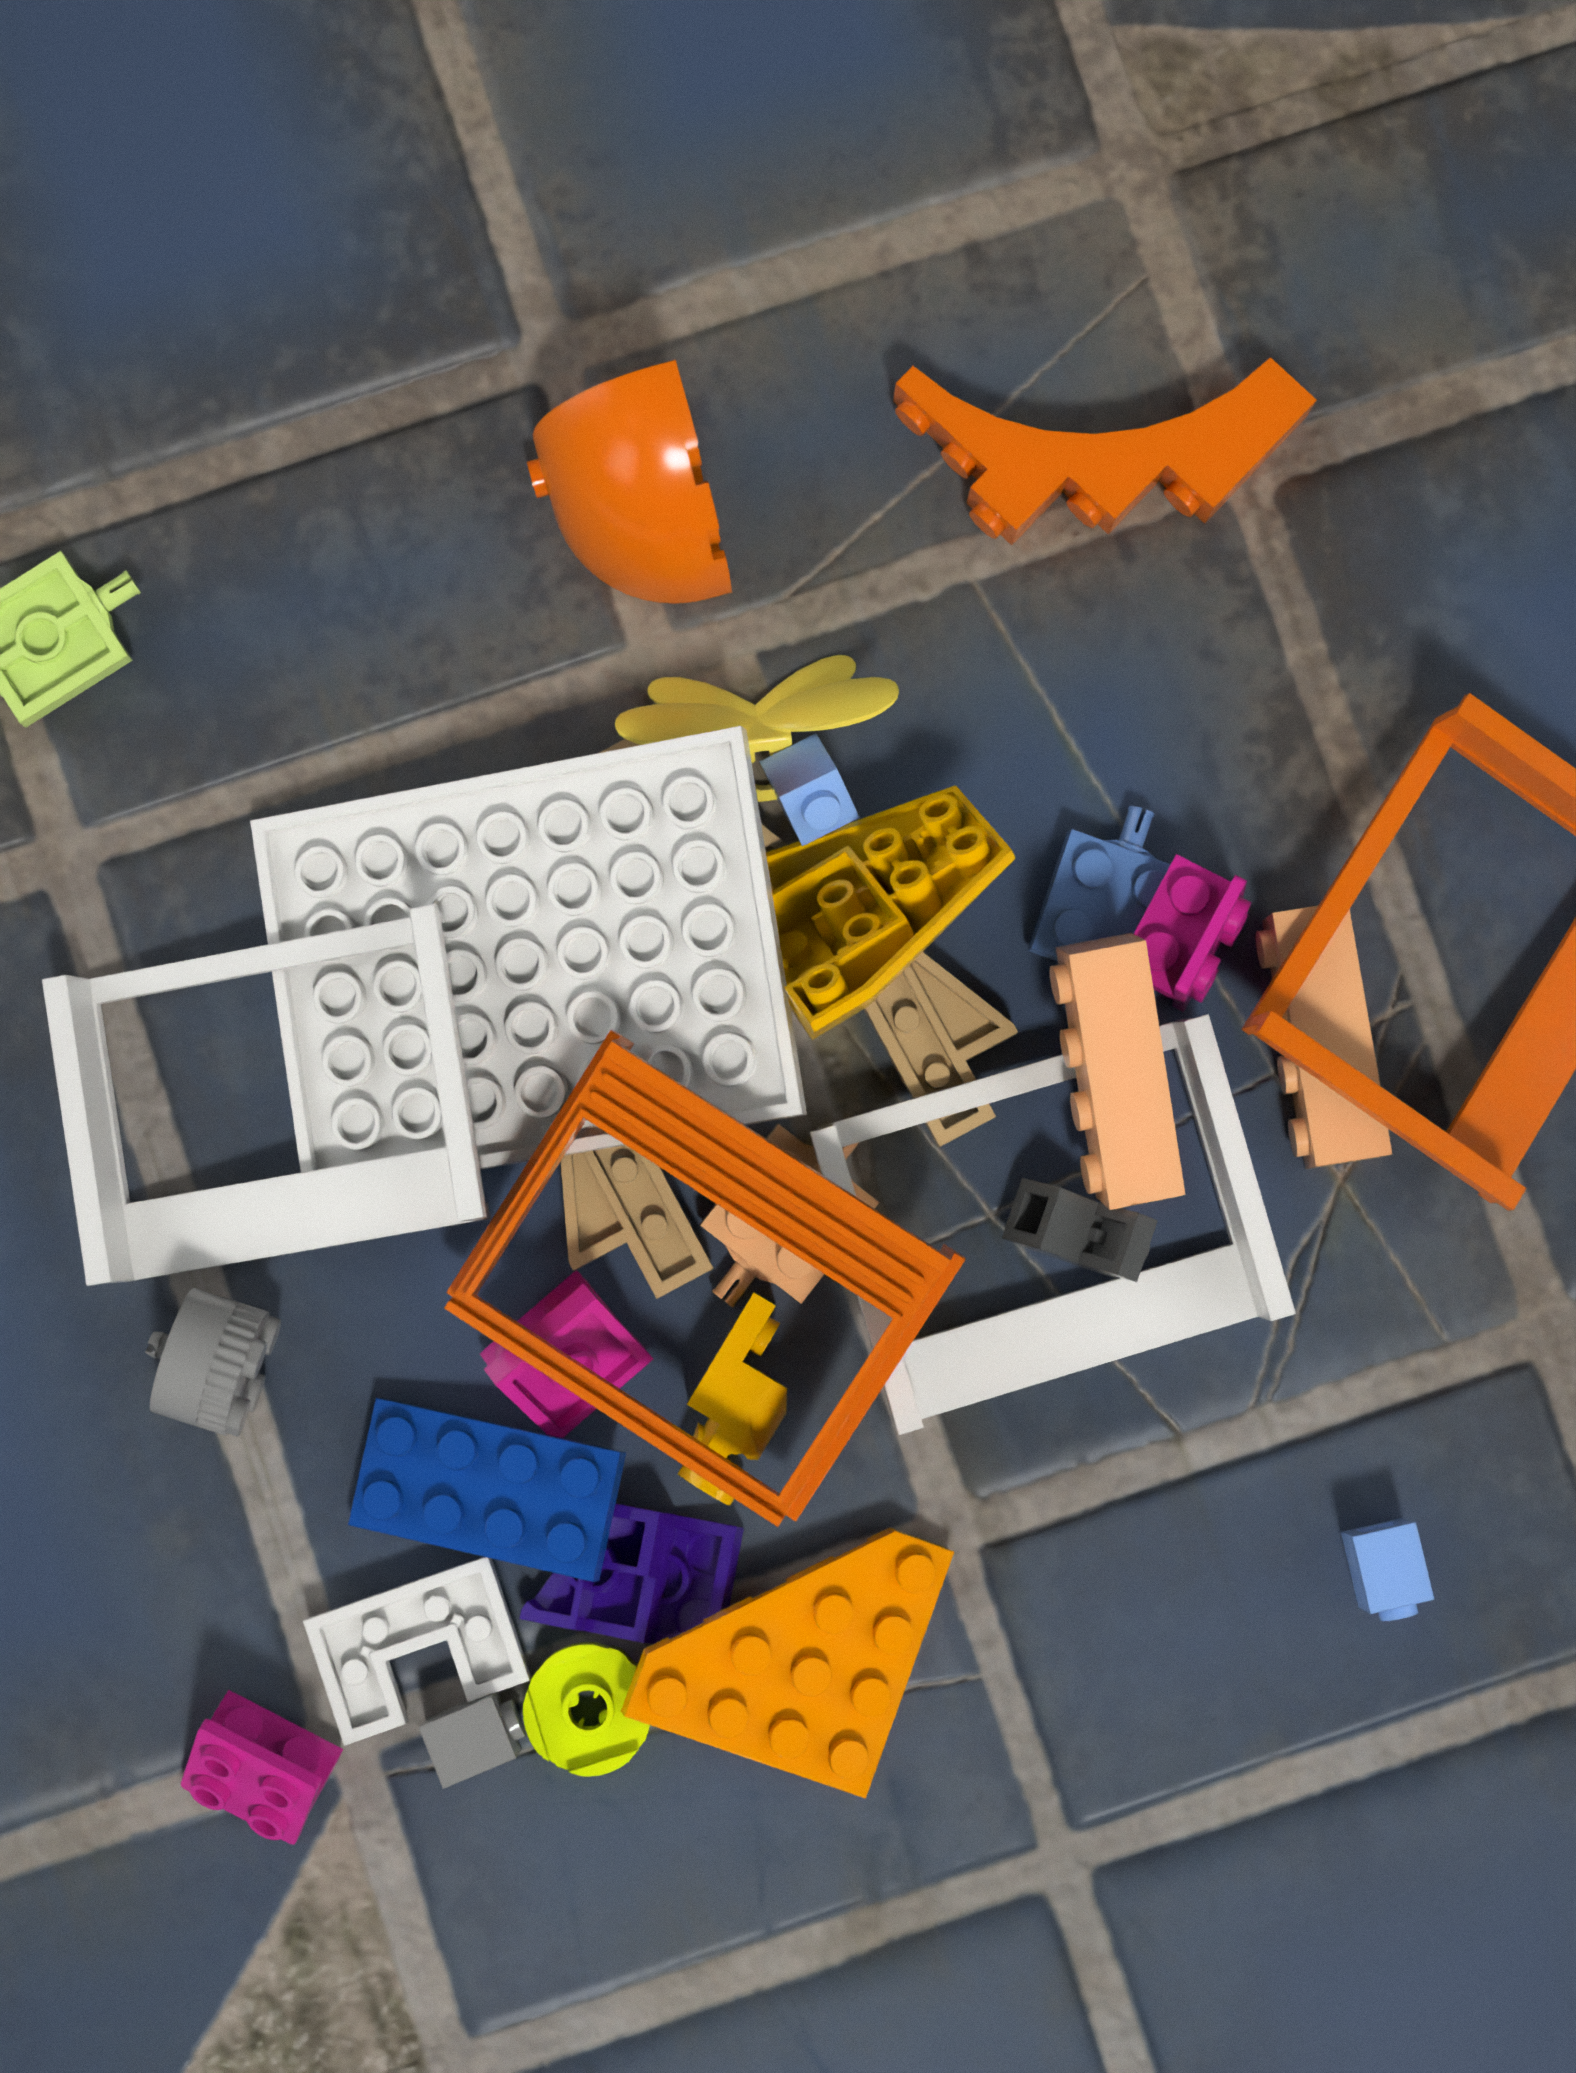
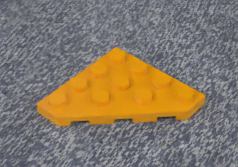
(804, 1668)

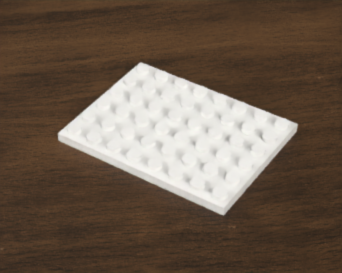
(570, 909)

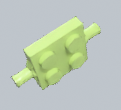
(57, 636)

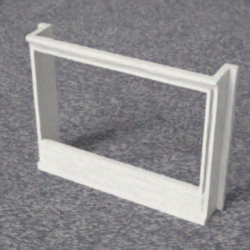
(271, 1214)
(1104, 1318)

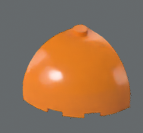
(633, 488)

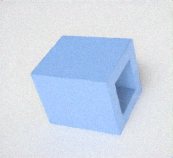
(809, 789)
(1388, 1568)

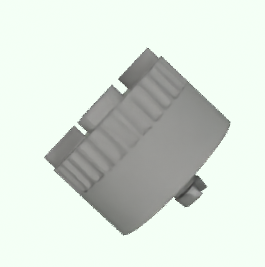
(212, 1362)

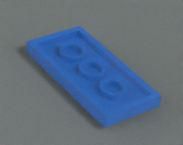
(487, 1489)

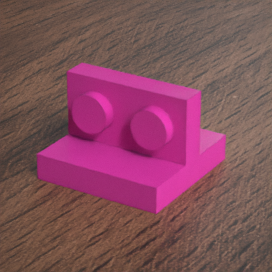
(584, 1328)

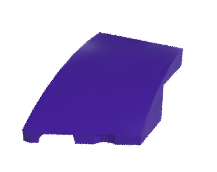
(654, 1582)

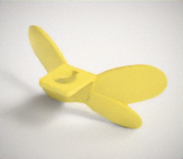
(808, 700)

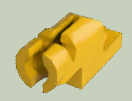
(738, 1398)

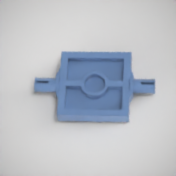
(1098, 887)

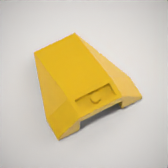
(875, 898)

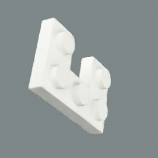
(451, 1605)

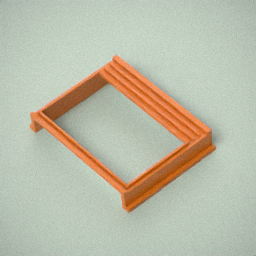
(1540, 1044)
(757, 1186)

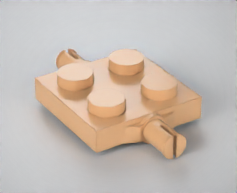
(758, 1254)

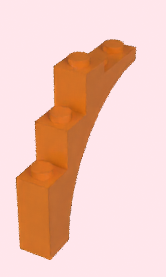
(1105, 475)

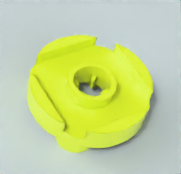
(557, 1689)

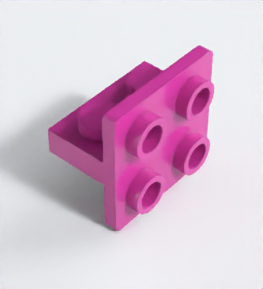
(1185, 927)
(258, 1768)

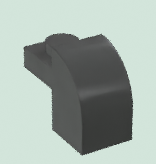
(1079, 1230)

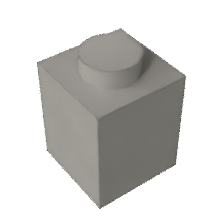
(472, 1737)

